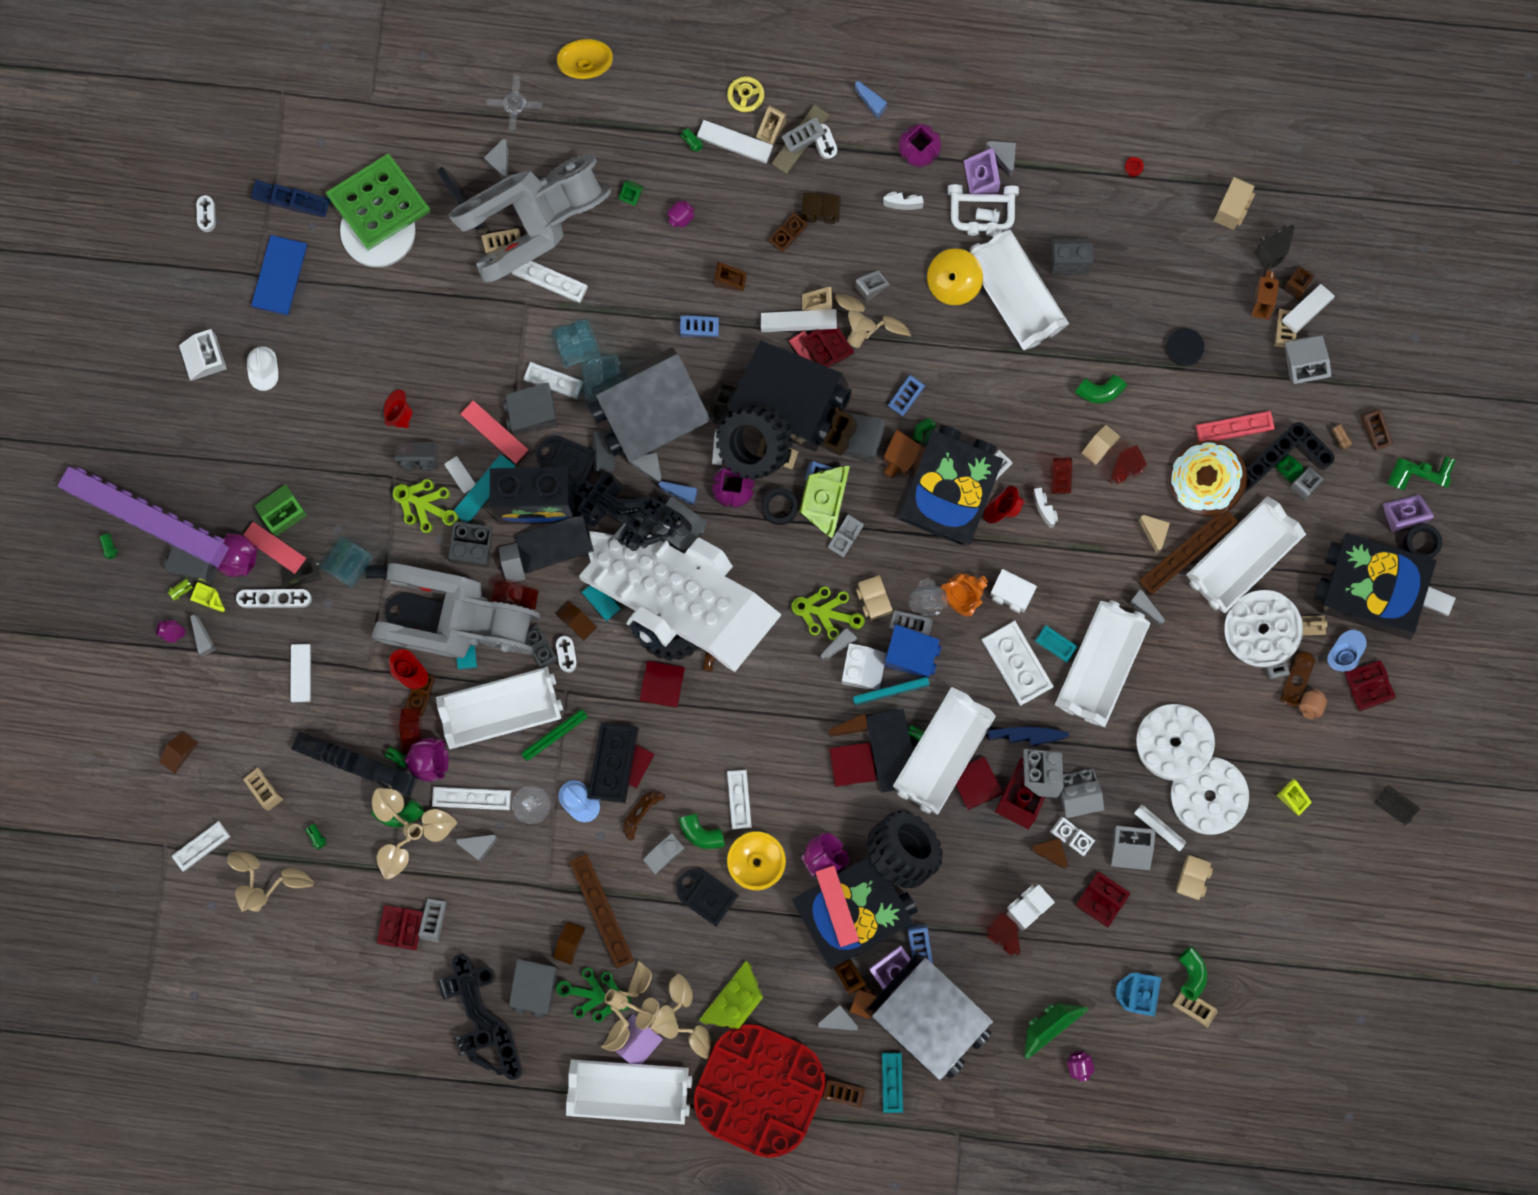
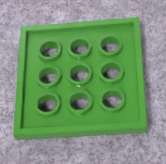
(370, 176)

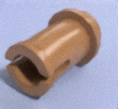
(1342, 437)

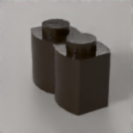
(821, 207)
(842, 430)

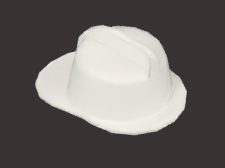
(262, 368)

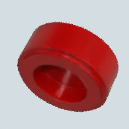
(1134, 166)

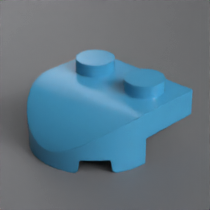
(1139, 993)

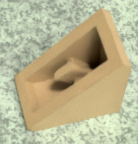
(771, 125)
(817, 300)
(1100, 444)
(1155, 531)

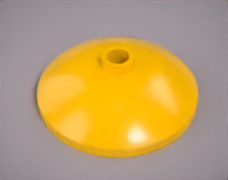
(584, 59)
(967, 280)
(754, 846)

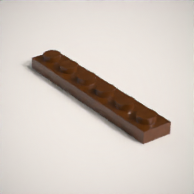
(1187, 552)
(601, 911)

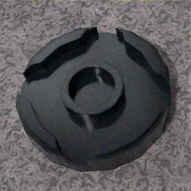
(1185, 347)

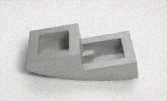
(846, 535)

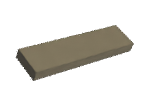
(785, 159)

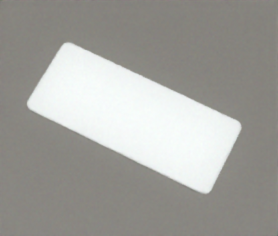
(460, 474)

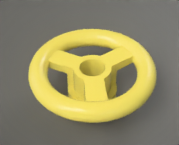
(745, 87)

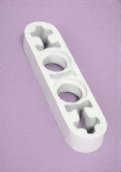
(274, 598)

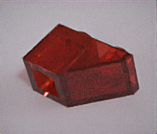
(1128, 463)
(515, 594)
(410, 728)
(1005, 932)

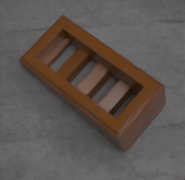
(1370, 431)
(853, 725)
(826, 1096)

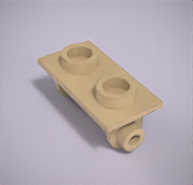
(1314, 625)

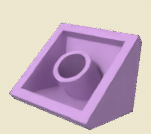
(982, 173)
(1407, 513)
(889, 966)
(639, 1044)

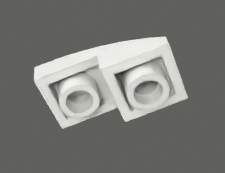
(896, 201)
(1046, 512)
(1072, 836)

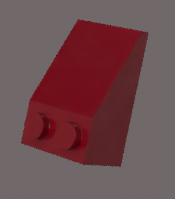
(1018, 801)

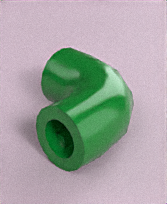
(1101, 393)
(410, 813)
(698, 836)
(1196, 973)

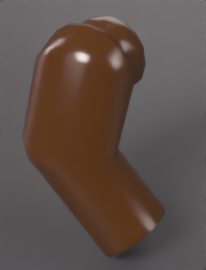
(708, 662)

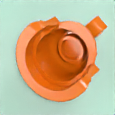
(964, 593)

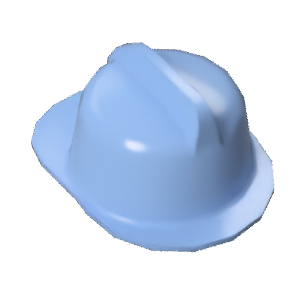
(1347, 651)
(575, 801)

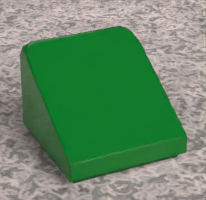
(630, 192)
(1290, 468)

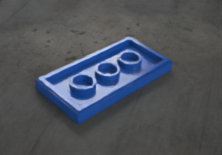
(279, 275)

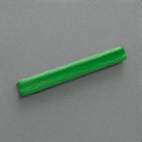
(554, 735)

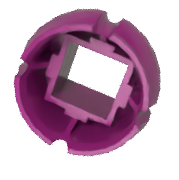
(911, 153)
(731, 498)
(239, 557)
(428, 759)
(824, 852)

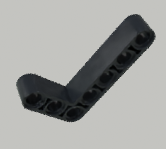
(1279, 453)

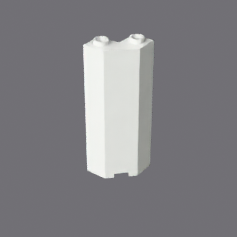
(1018, 290)
(1245, 555)
(1102, 663)
(499, 707)
(944, 751)
(628, 1092)

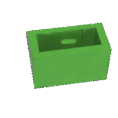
(280, 510)

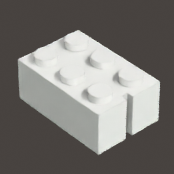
(1033, 904)

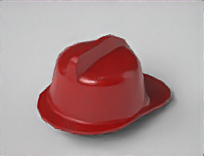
(397, 410)
(1005, 504)
(407, 669)

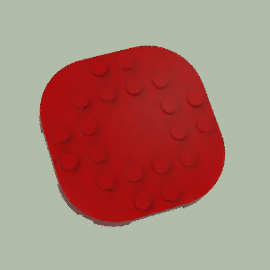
(759, 1091)

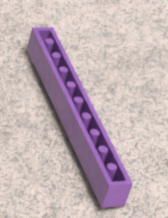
(143, 516)

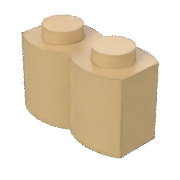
(874, 597)
(1193, 878)

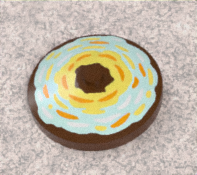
(1208, 478)

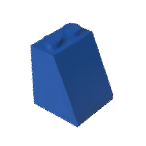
(912, 652)

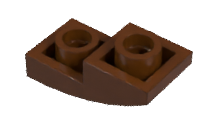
(788, 232)
(419, 697)

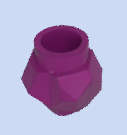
(170, 631)

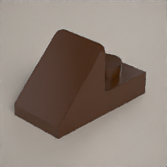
(849, 977)

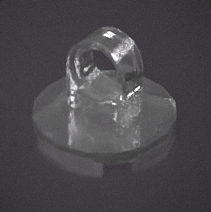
(928, 598)
(531, 805)

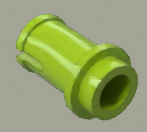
(179, 589)

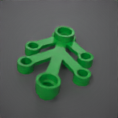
(597, 995)

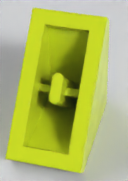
(1294, 797)

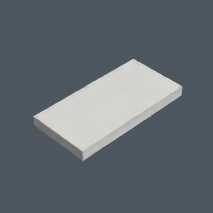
(1017, 663)

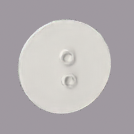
(385, 253)

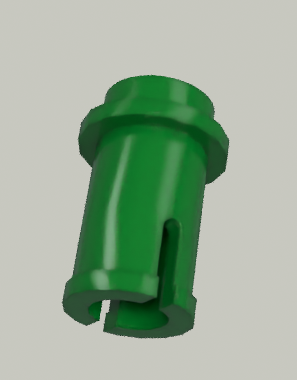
(694, 143)
(108, 546)
(919, 733)
(396, 756)
(316, 837)

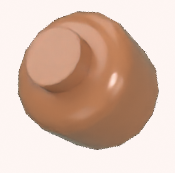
(1313, 704)

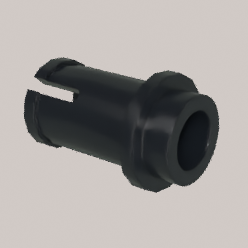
(377, 572)

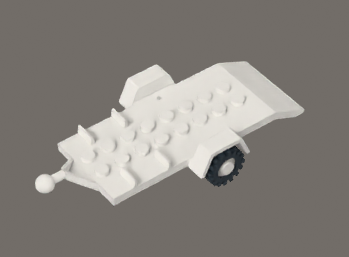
(690, 600)

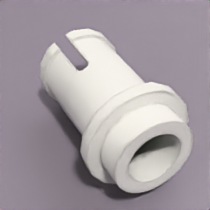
(987, 215)

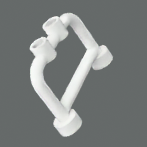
(991, 228)

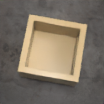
(1232, 207)

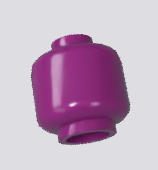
(680, 214)
(1080, 1065)

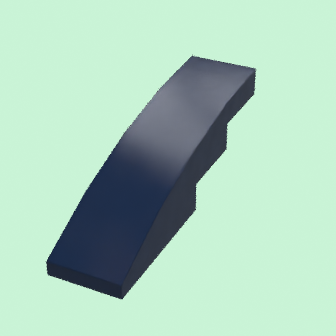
(290, 199)
(1034, 735)

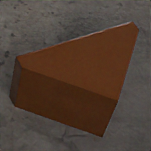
(729, 277)
(1298, 282)
(576, 620)
(177, 751)
(1052, 852)
(568, 943)

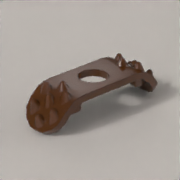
(1302, 667)
(632, 819)

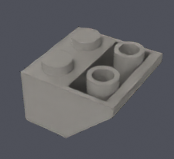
(1307, 359)
(1043, 772)
(1081, 793)
(1132, 847)

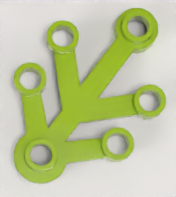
(422, 504)
(825, 612)

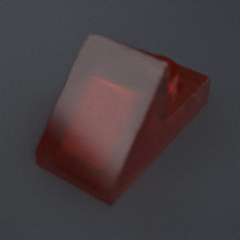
(1061, 475)

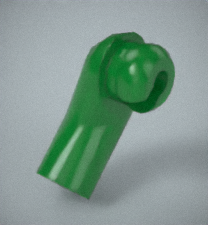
(926, 424)

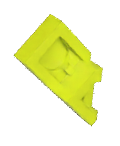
(207, 596)

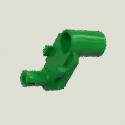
(1404, 469)

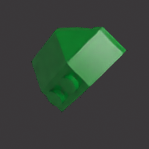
(1050, 1025)

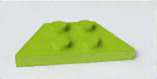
(824, 497)
(735, 1000)

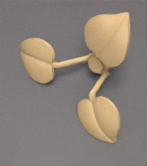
(862, 324)
(435, 822)
(254, 898)
(617, 1000)
(665, 1020)

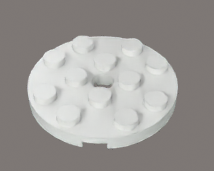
(1283, 634)
(1180, 761)
(1216, 815)

